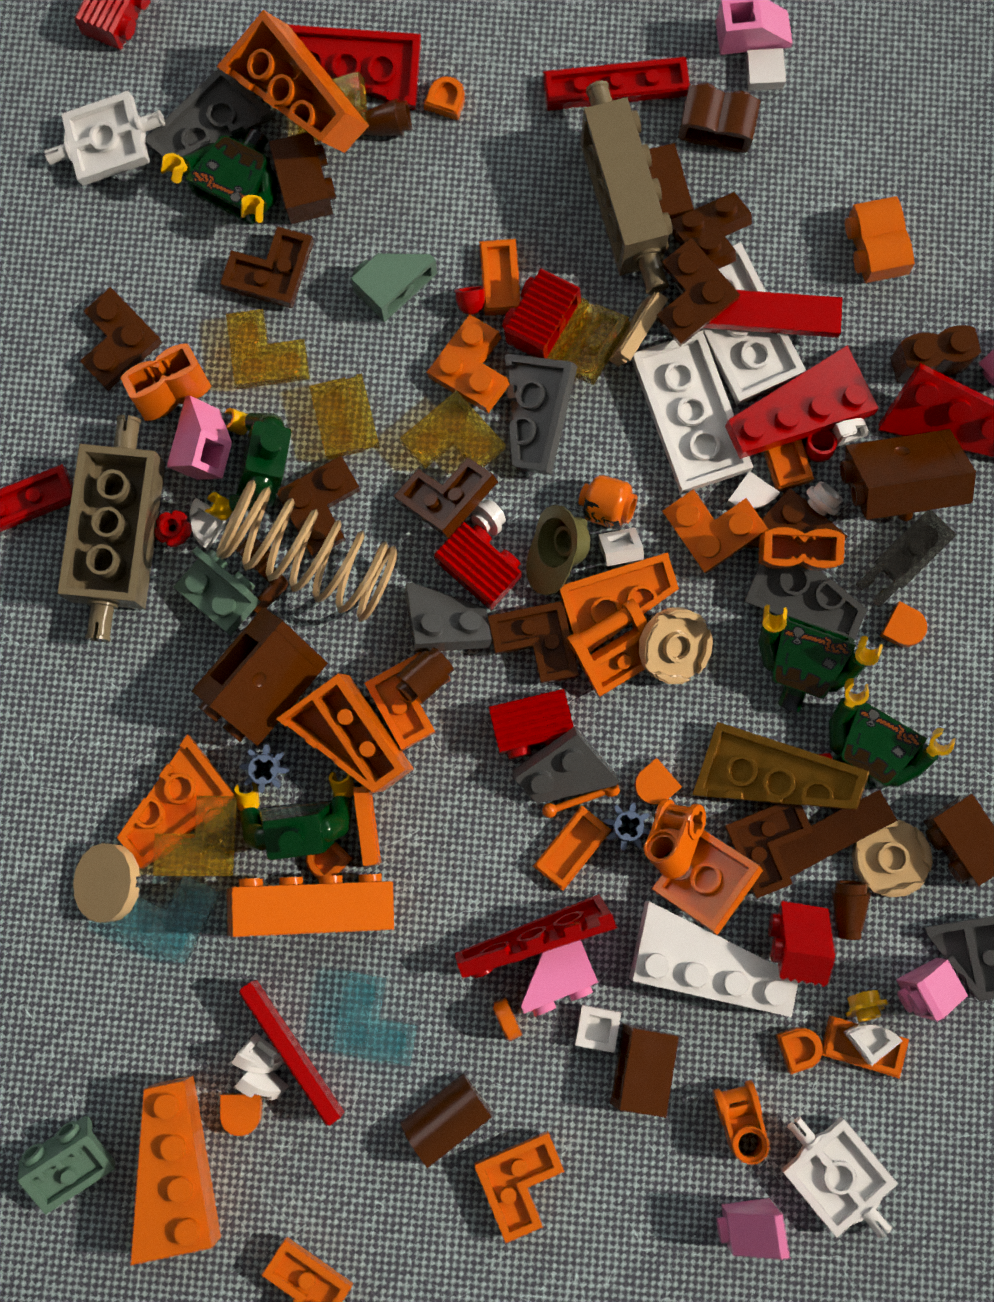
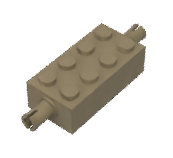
(625, 186)
(111, 527)

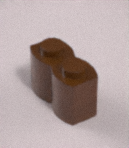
(719, 118)
(945, 352)

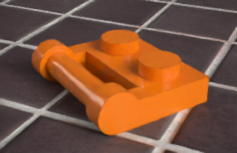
(619, 658)

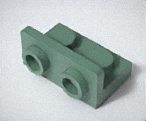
(216, 592)
(63, 1165)

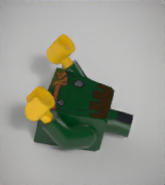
(229, 175)
(262, 459)
(809, 657)
(879, 743)
(296, 828)

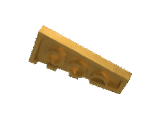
(765, 770)

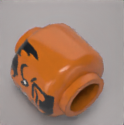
(608, 501)

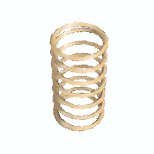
(229, 544)

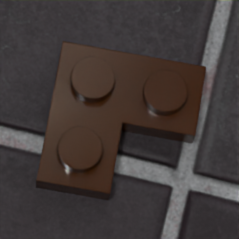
(711, 224)
(272, 278)
(704, 295)
(126, 340)
(320, 491)
(447, 504)
(543, 630)
(758, 840)

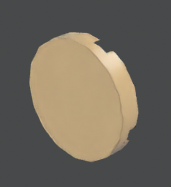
(675, 645)
(893, 860)
(106, 883)

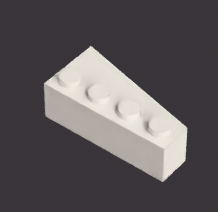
(699, 963)

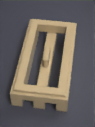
(638, 328)

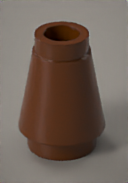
(389, 119)
(850, 908)

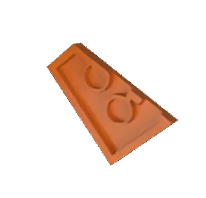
(603, 594)
(172, 801)

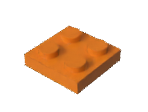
(712, 884)

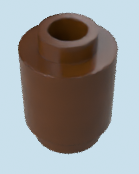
(424, 676)

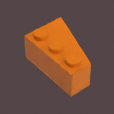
(349, 733)

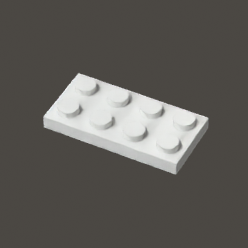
(747, 359)
(690, 412)

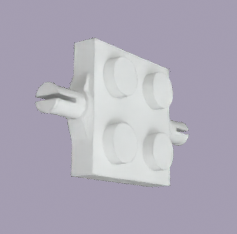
(105, 138)
(839, 1177)

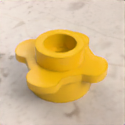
(866, 1005)

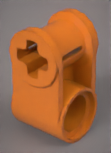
(674, 830)
(742, 1119)

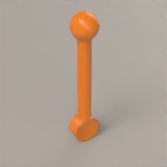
(550, 810)

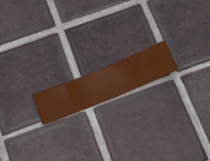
(837, 833)

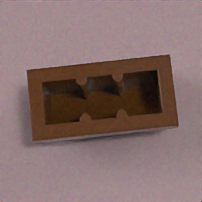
(644, 1071)
(445, 1120)

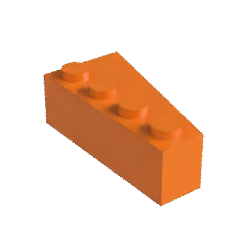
(290, 79)
(310, 907)
(174, 1181)

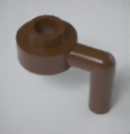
(275, 587)

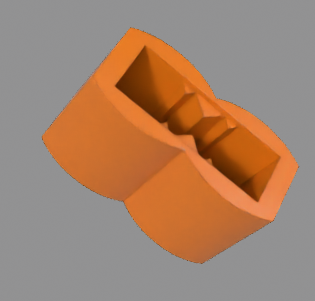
(880, 239)
(163, 383)
(811, 550)

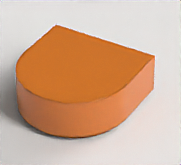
(445, 97)
(904, 626)
(655, 783)
(329, 862)
(507, 1019)
(799, 1048)
(240, 1113)

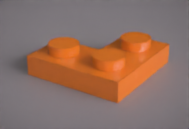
(462, 366)
(713, 539)
(404, 719)
(507, 1180)
(305, 1275)

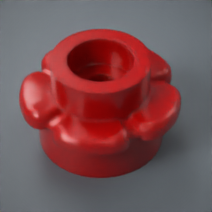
(176, 537)

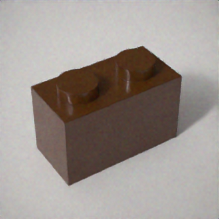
(301, 177)
(965, 838)

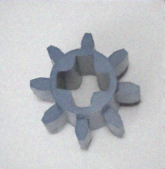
(265, 778)
(628, 815)

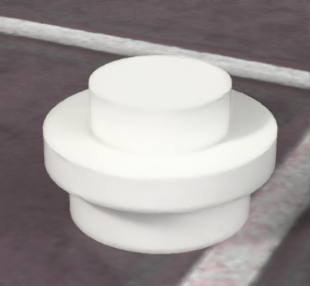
(824, 499)
(488, 516)

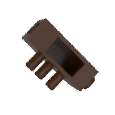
(908, 474)
(258, 677)

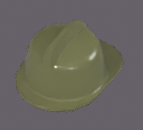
(556, 547)

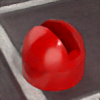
(470, 299)
(821, 446)

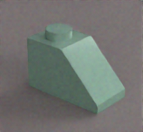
(392, 280)

